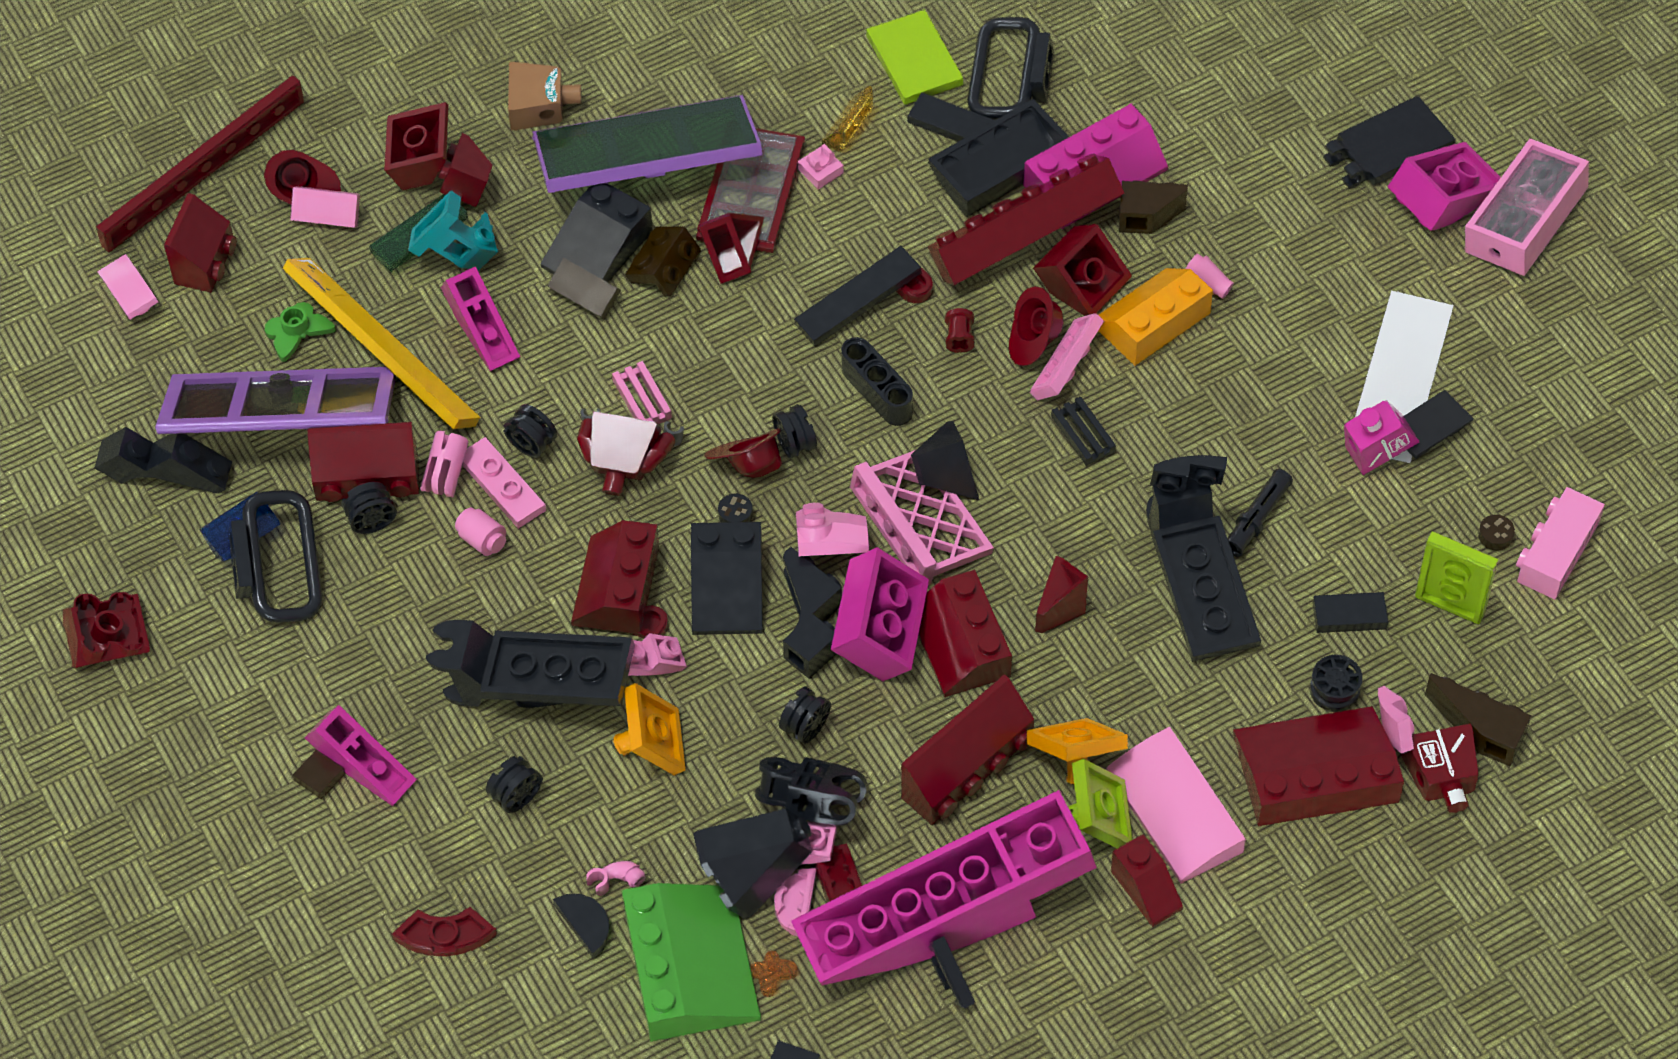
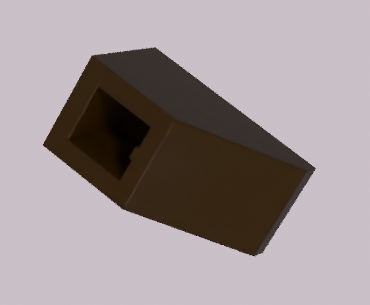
(1150, 205)

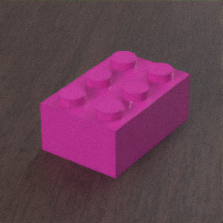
(880, 614)

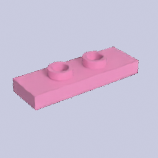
(1066, 357)
(502, 483)

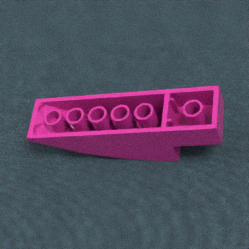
(955, 892)

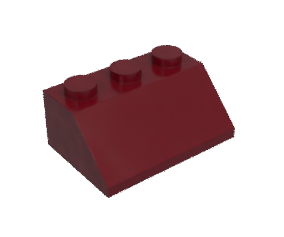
(363, 454)
(617, 577)
(963, 635)

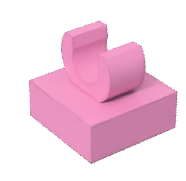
(820, 166)

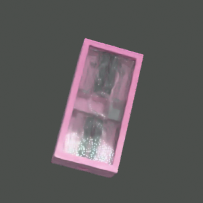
(1526, 207)

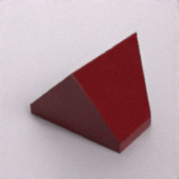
(731, 243)
(1062, 597)

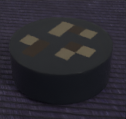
(735, 508)

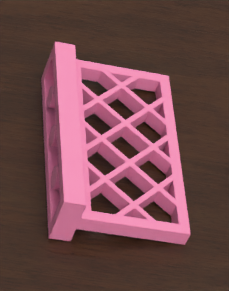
(894, 523)

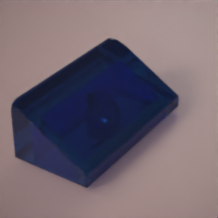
(217, 530)

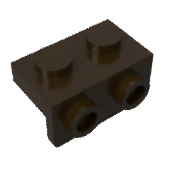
(664, 258)

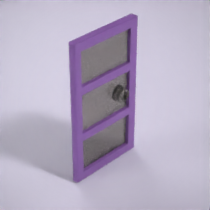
(276, 400)

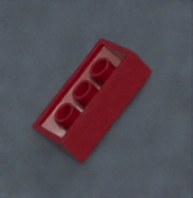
(966, 751)

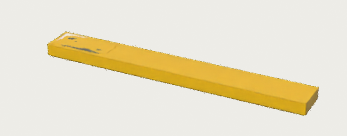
(381, 343)

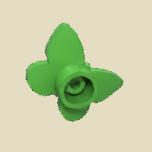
(293, 325)

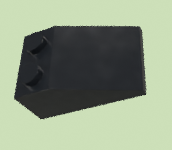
(601, 232)
(726, 578)

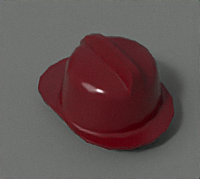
(298, 169)
(1034, 325)
(751, 456)

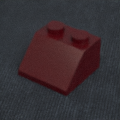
(416, 145)
(199, 245)
(1083, 269)

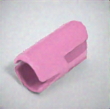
(444, 463)

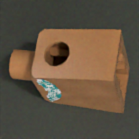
(538, 95)

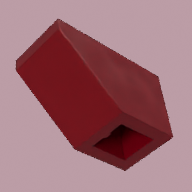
(465, 170)

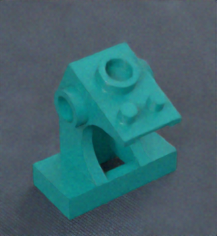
(442, 227)

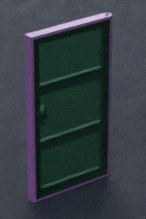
(646, 143)

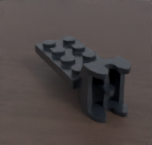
(1200, 572)
(531, 665)

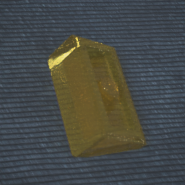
(849, 120)

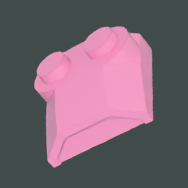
(830, 532)

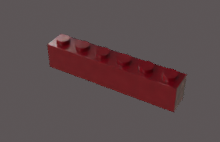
(1025, 219)

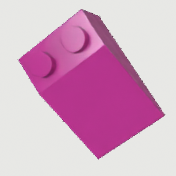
(1443, 184)

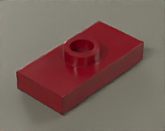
(838, 874)

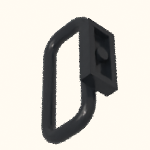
(1036, 66)
(247, 558)

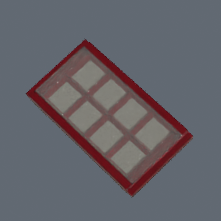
(757, 185)

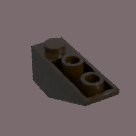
(1495, 726)

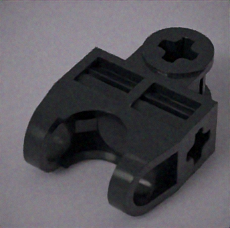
(797, 786)

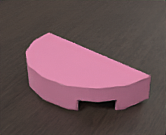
(794, 898)

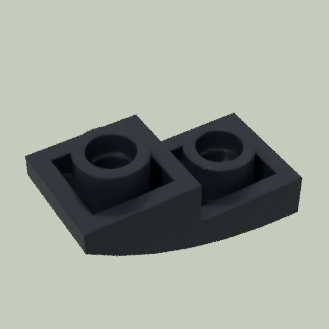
(1174, 473)

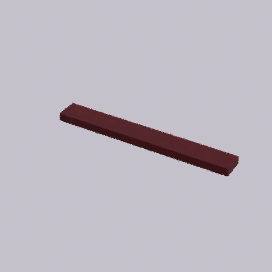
(200, 164)

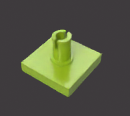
(1101, 804)

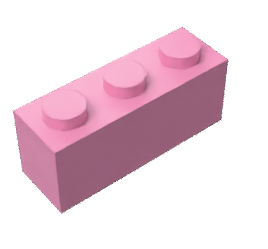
(1559, 542)

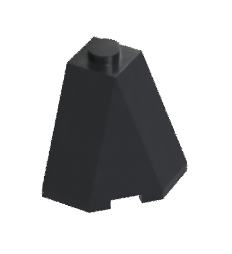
(753, 856)

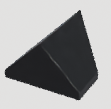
(944, 463)

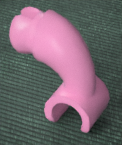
(622, 870)

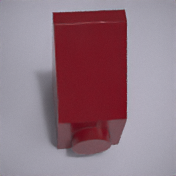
(1146, 880)

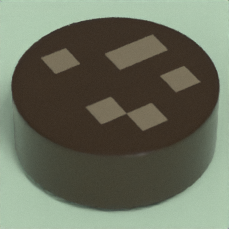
(1496, 532)

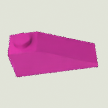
(479, 318)
(360, 755)

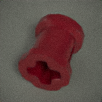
(959, 330)

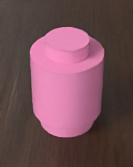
(481, 531)

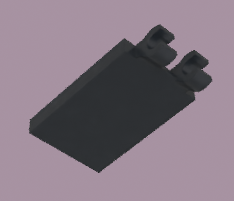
(1386, 140)

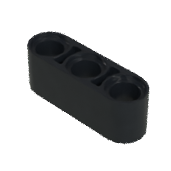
(880, 394)

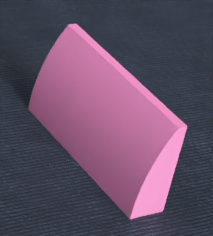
(1177, 806)

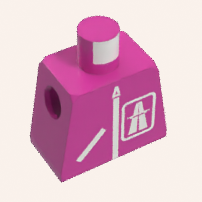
(1377, 436)

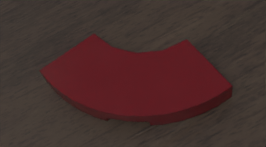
(444, 935)

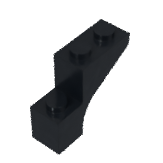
(172, 458)
(815, 600)

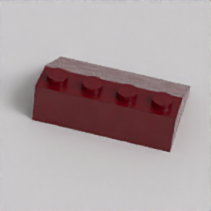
(1318, 765)

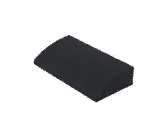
(994, 157)

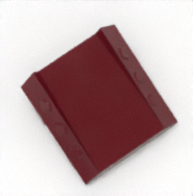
(104, 629)

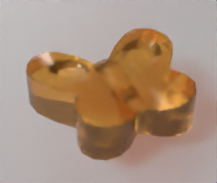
(771, 971)

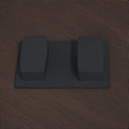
(1436, 421)

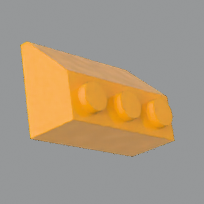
(1156, 313)

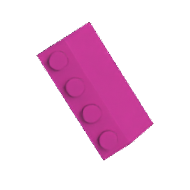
(1121, 137)

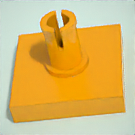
(652, 730)
(1077, 741)

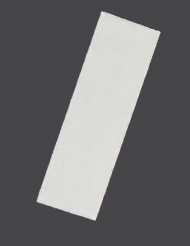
(1406, 354)

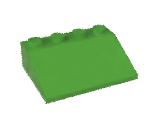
(688, 959)

